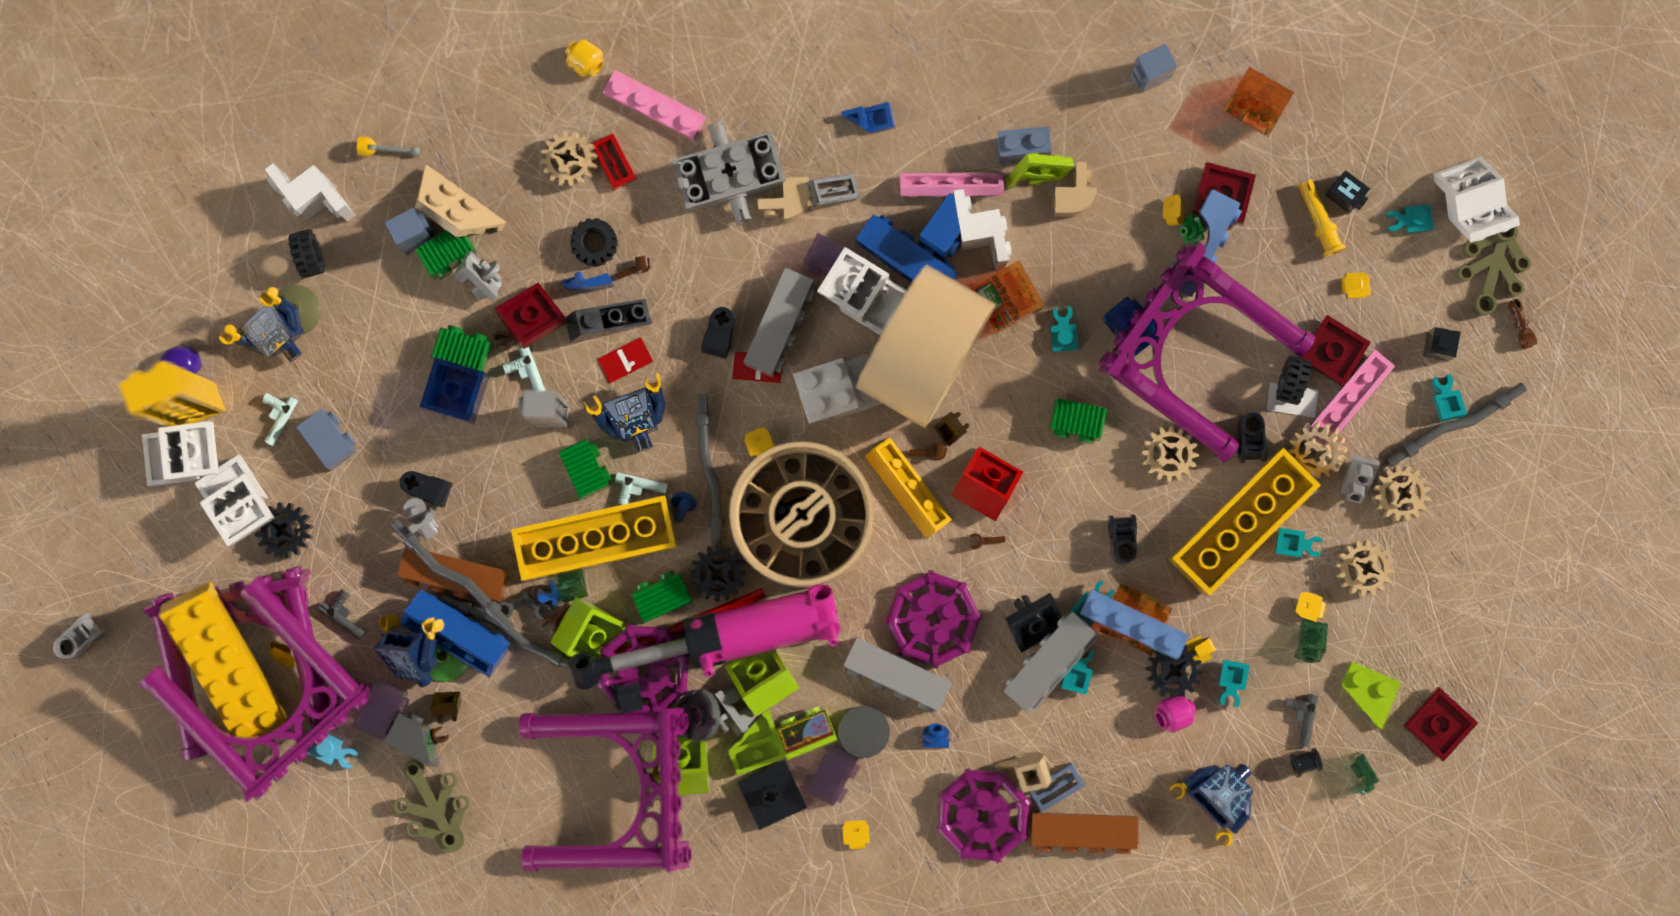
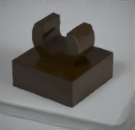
(950, 428)
(446, 704)

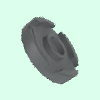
(702, 714)
(863, 731)

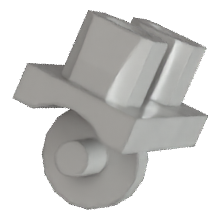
(482, 274)
(1359, 478)
(420, 517)
(728, 715)

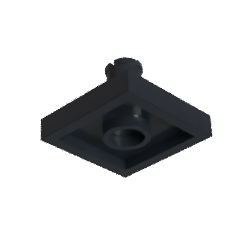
(1033, 620)
(772, 794)

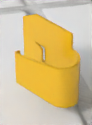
(1172, 210)
(1356, 285)
(758, 441)
(1310, 606)
(1202, 647)
(280, 656)
(856, 834)

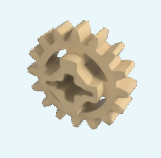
(570, 149)
(1323, 442)
(1160, 445)
(1411, 500)
(1370, 558)

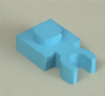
(331, 750)

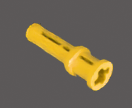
(1324, 228)

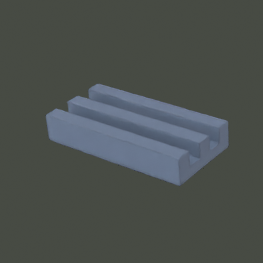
(1036, 799)

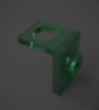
(571, 586)

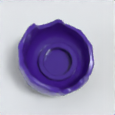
(183, 357)

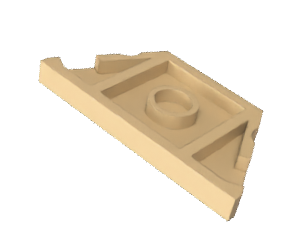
(453, 207)

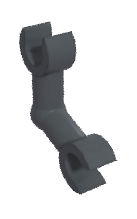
(527, 599)

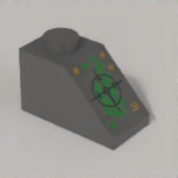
(413, 738)

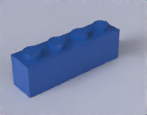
(898, 250)
(460, 636)

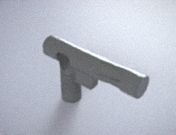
(341, 614)
(1304, 716)

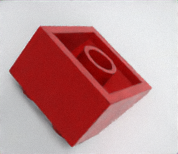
(987, 483)

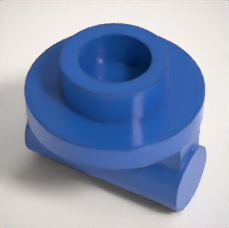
(683, 502)
(551, 594)
(935, 736)

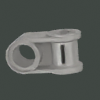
(82, 634)

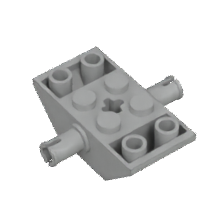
(755, 172)

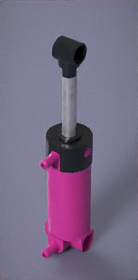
(729, 635)

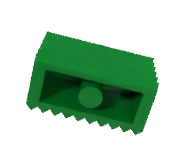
(444, 253)
(462, 349)
(1077, 420)
(585, 469)
(661, 596)

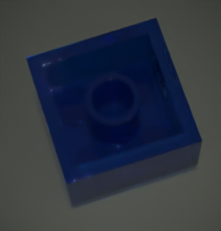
(454, 391)

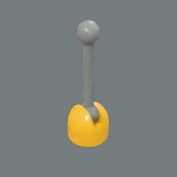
(366, 147)

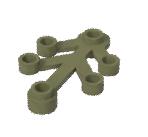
(1496, 263)
(435, 809)

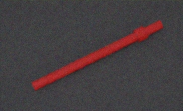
(679, 627)

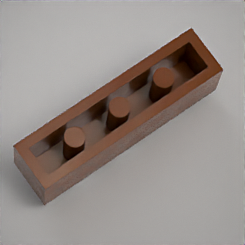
(488, 579)
(1084, 831)

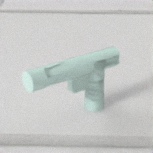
(526, 370)
(278, 415)
(637, 486)

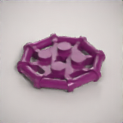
(919, 625)
(658, 672)
(985, 800)

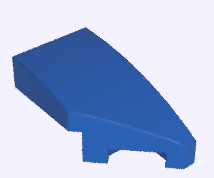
(872, 118)
(578, 282)

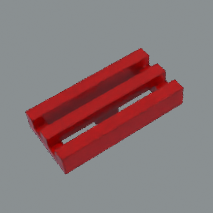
(623, 180)

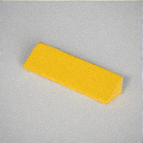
(908, 488)

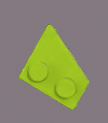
(1040, 169)
(1370, 691)
(757, 746)

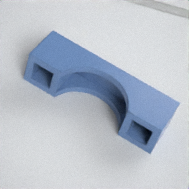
(1217, 213)
(1134, 624)

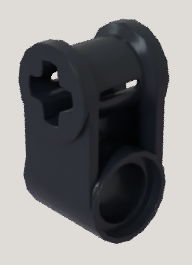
(718, 338)
(1252, 440)
(430, 489)
(1123, 537)

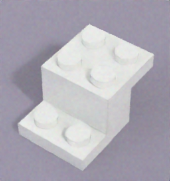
(308, 193)
(1476, 199)
(982, 230)
(862, 291)
(832, 391)
(180, 453)
(234, 501)

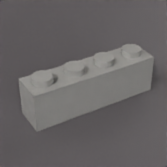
(779, 322)
(544, 409)
(1051, 662)
(897, 674)

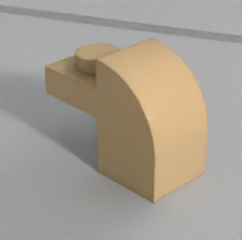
(794, 200)
(1074, 200)
(1027, 772)

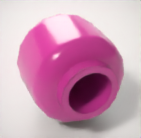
(1175, 713)

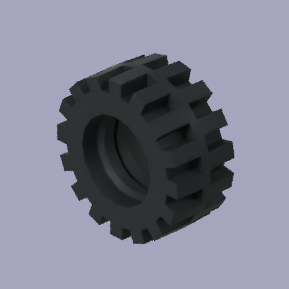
(582, 231)
(306, 253)
(1293, 380)

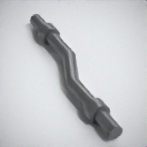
(1500, 401)
(703, 421)
(412, 542)
(467, 608)

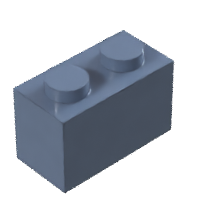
(1153, 68)
(1015, 144)
(410, 230)
(327, 438)

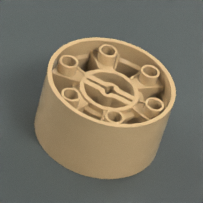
(925, 345)
(824, 496)

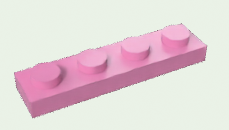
(654, 105)
(944, 183)
(1355, 392)

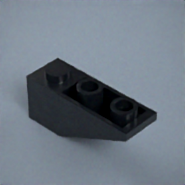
(607, 320)

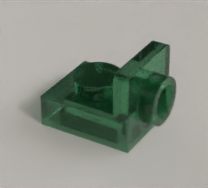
(1311, 641)
(1362, 769)

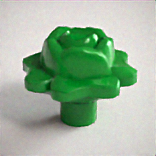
(1192, 230)

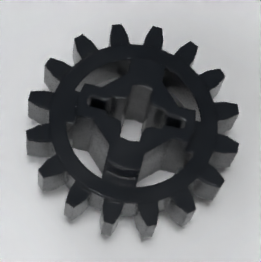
(290, 522)
(710, 563)
(1182, 680)

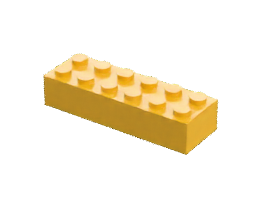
(171, 395)
(1244, 522)
(594, 538)
(223, 662)

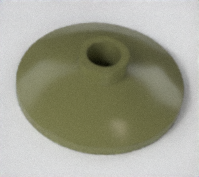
(306, 302)

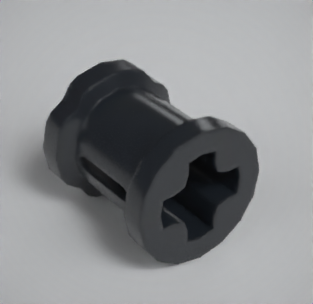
(1306, 762)

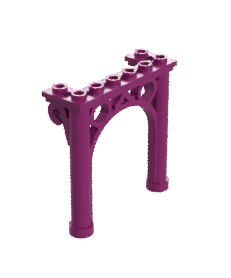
(1234, 295)
(176, 667)
(216, 742)
(673, 853)

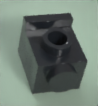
(627, 696)

